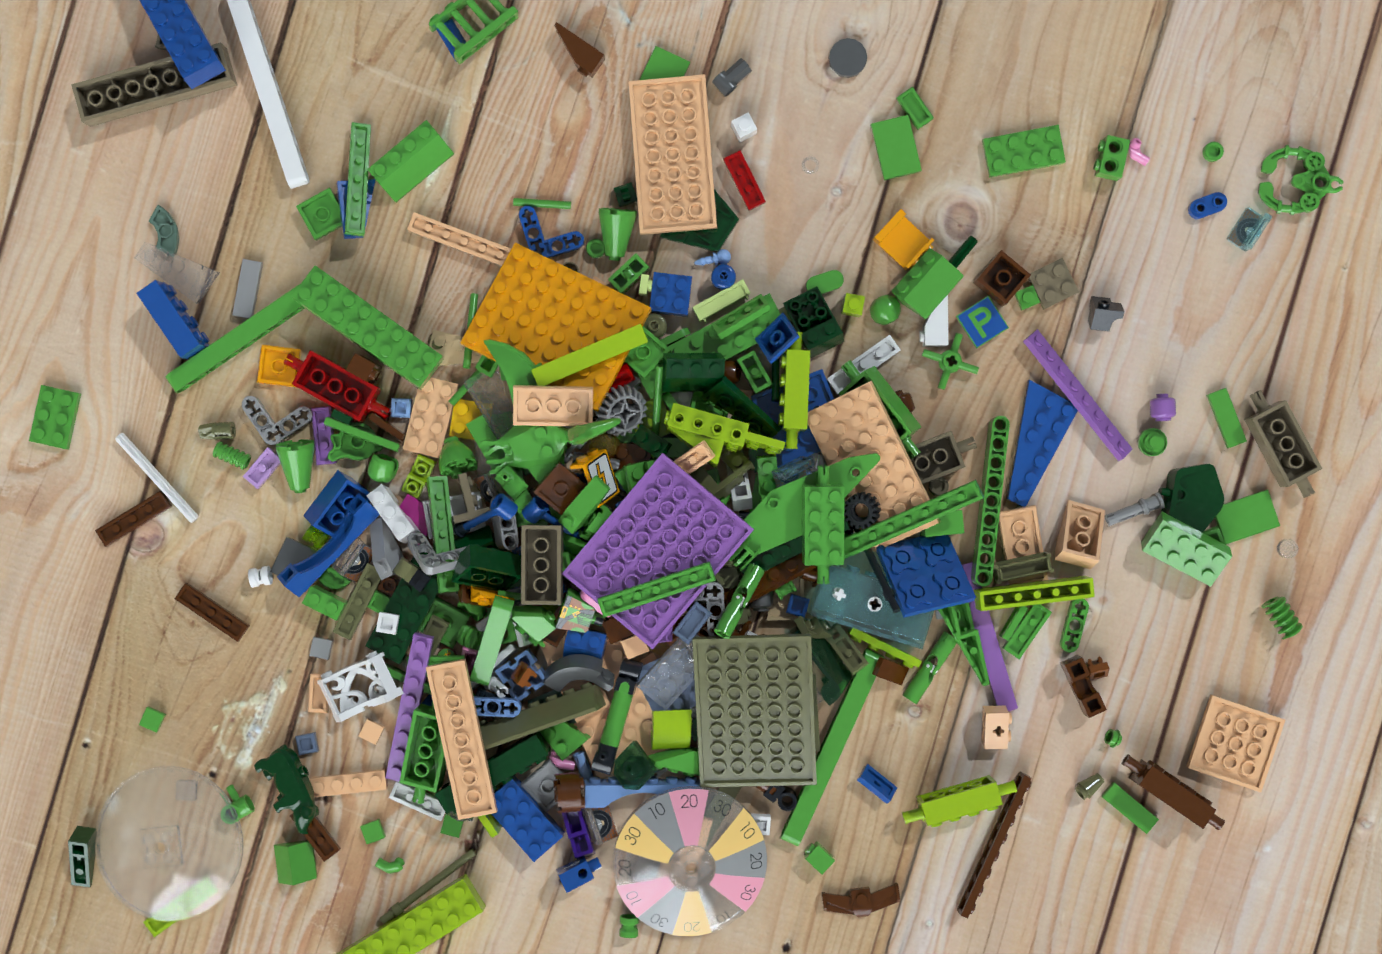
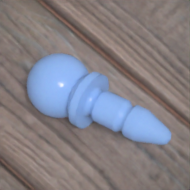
(721, 257)

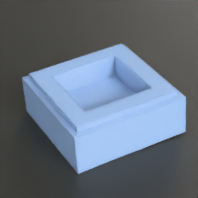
(401, 407)

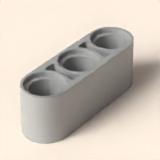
(502, 532)

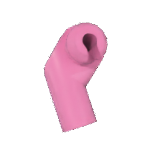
(1135, 152)
(565, 764)

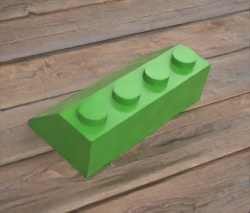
(410, 161)

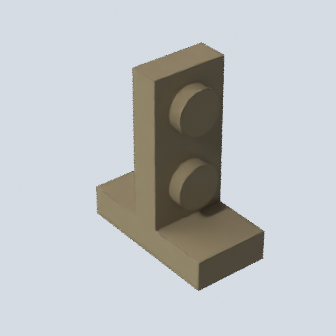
(469, 500)

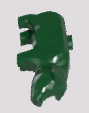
(292, 783)

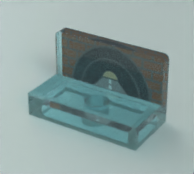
(1248, 229)
(792, 470)

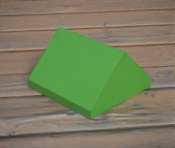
(295, 862)

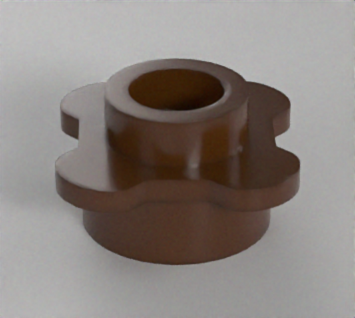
(384, 585)

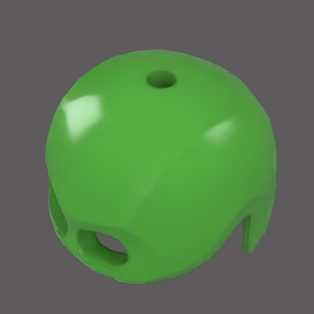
(382, 470)

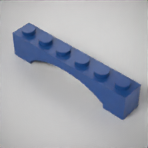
(302, 575)

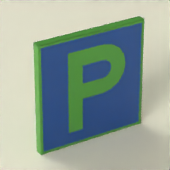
(982, 322)

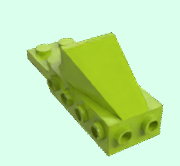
(730, 432)

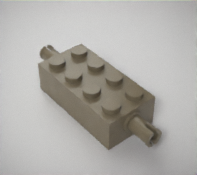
(1283, 443)
(940, 456)

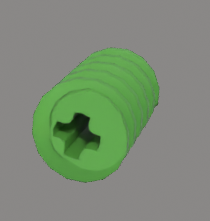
(1284, 616)

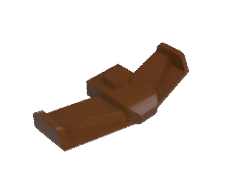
(861, 901)

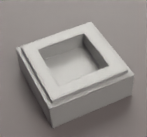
(321, 648)

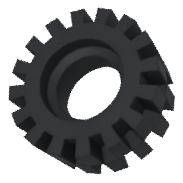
(872, 505)

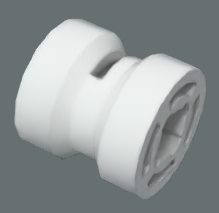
(260, 576)

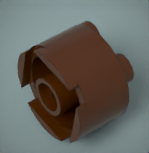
(568, 792)

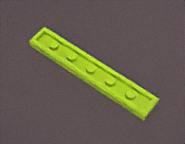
(589, 355)

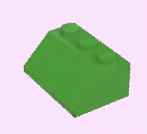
(927, 283)

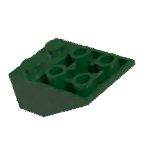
(815, 320)

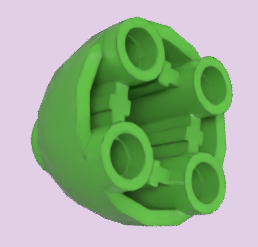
(456, 458)

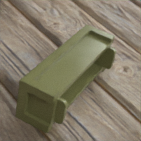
(1022, 566)

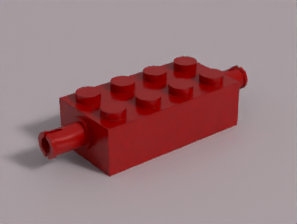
(336, 386)

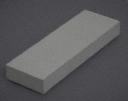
(247, 288)

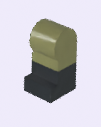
(412, 574)

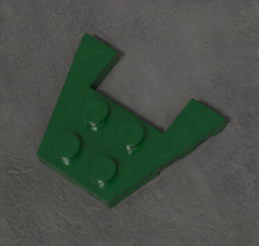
(709, 238)

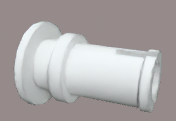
(496, 685)

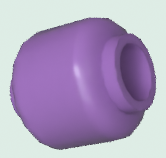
(1162, 407)

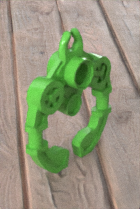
(1305, 181)

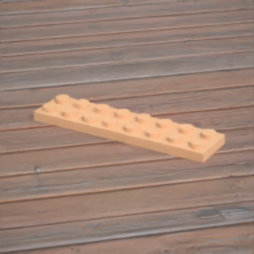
(461, 739)

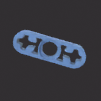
(507, 712)

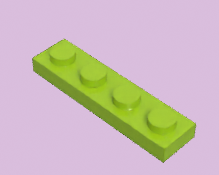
(891, 651)

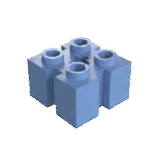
(506, 670)

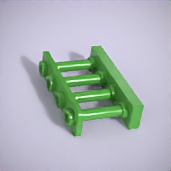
(477, 39)

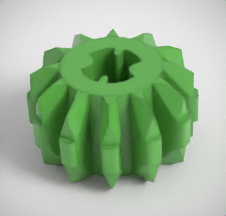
(470, 637)

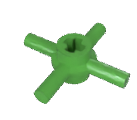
(956, 358)

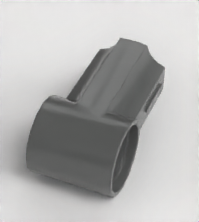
(728, 80)

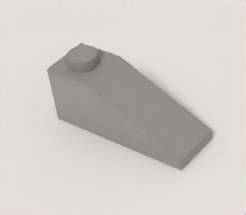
(384, 548)

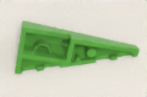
(961, 626)

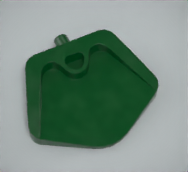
(1193, 495)

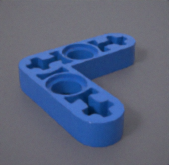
(547, 244)

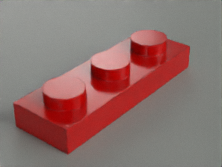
(744, 180)

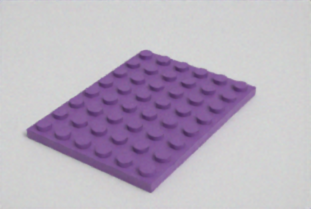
(654, 532)

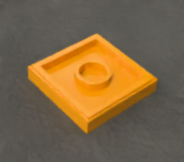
(272, 366)

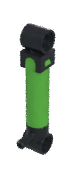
(617, 715)

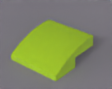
(671, 729)

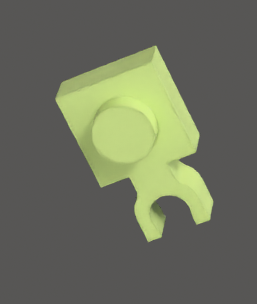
(645, 285)

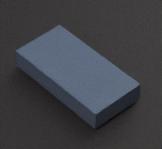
(692, 623)

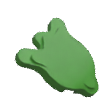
(352, 447)

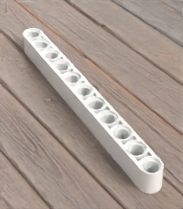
(269, 92)

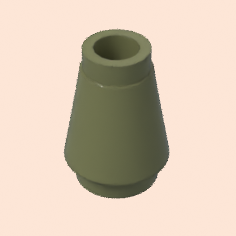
(1089, 786)

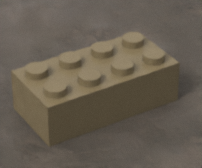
(542, 565)

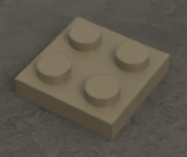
(1053, 283)

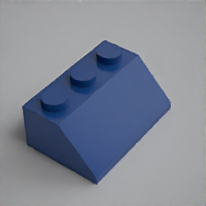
(329, 507)

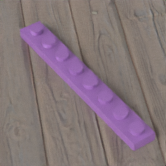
(1077, 395)
(410, 700)

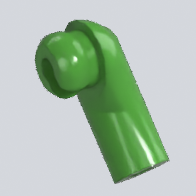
(391, 867)

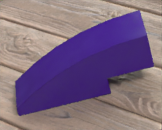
(578, 834)

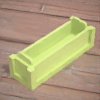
(721, 301)

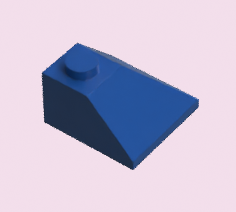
(777, 338)

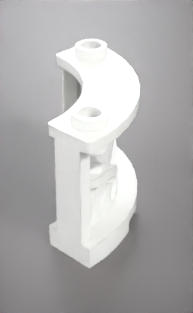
(348, 707)

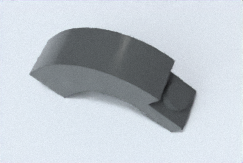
(578, 668)

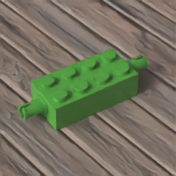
(899, 414)
(823, 524)
(424, 755)

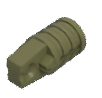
(217, 430)

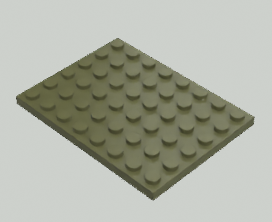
(755, 710)

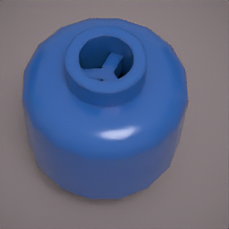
(719, 283)

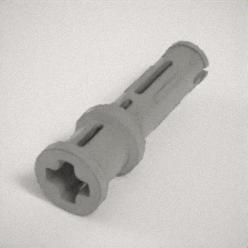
(1143, 507)

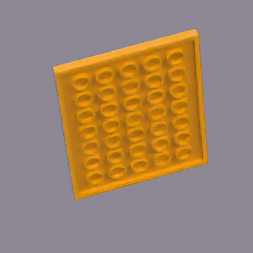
(552, 313)

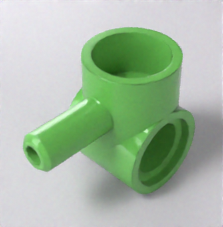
(511, 482)
(242, 805)

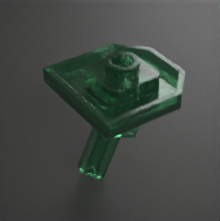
(633, 767)

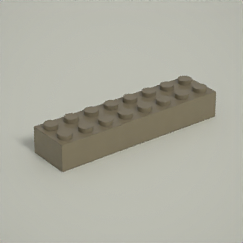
(143, 89)

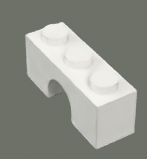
(392, 514)

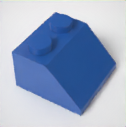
(589, 643)

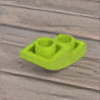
(418, 476)

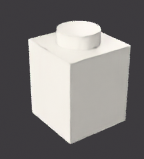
(744, 127)

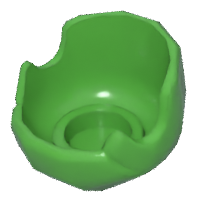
(885, 309)

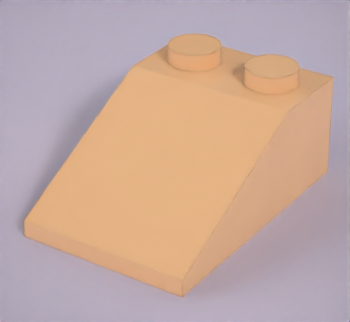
(1080, 535)

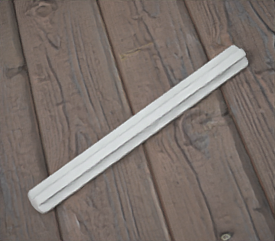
(156, 477)

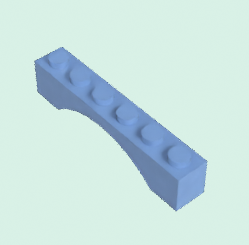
(601, 792)

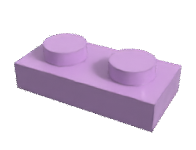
(262, 468)

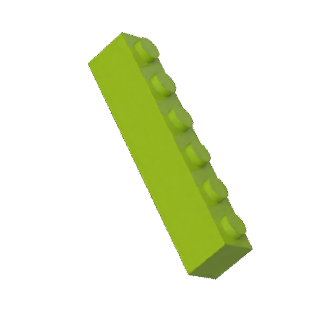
(1034, 593)

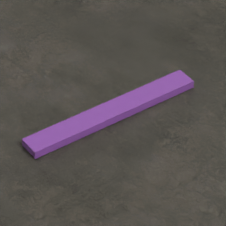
(993, 657)

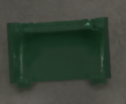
(828, 661)

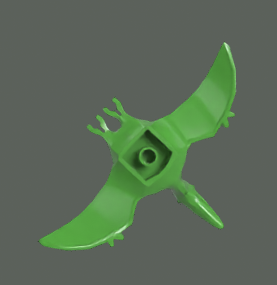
(534, 446)

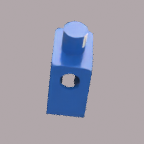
(571, 878)

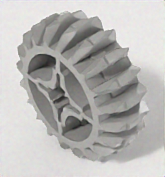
(617, 407)

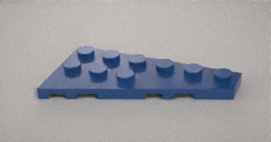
(1040, 434)

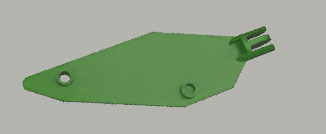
(780, 512)

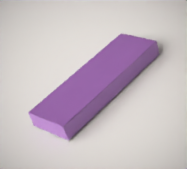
(322, 434)

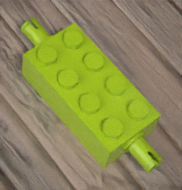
(795, 392)
(959, 800)

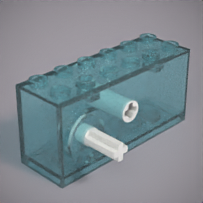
(848, 600)

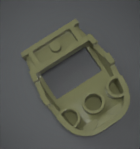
(736, 462)

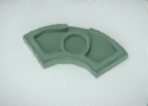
(166, 229)

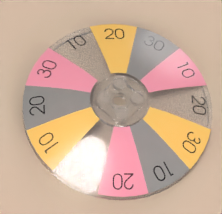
(684, 829)

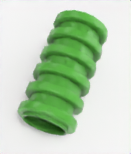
(231, 455)

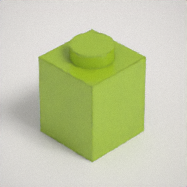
(852, 305)

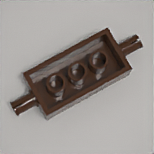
(1173, 792)

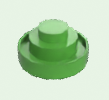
(1152, 442)

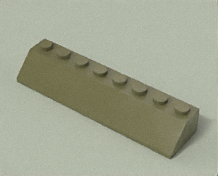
(542, 715)

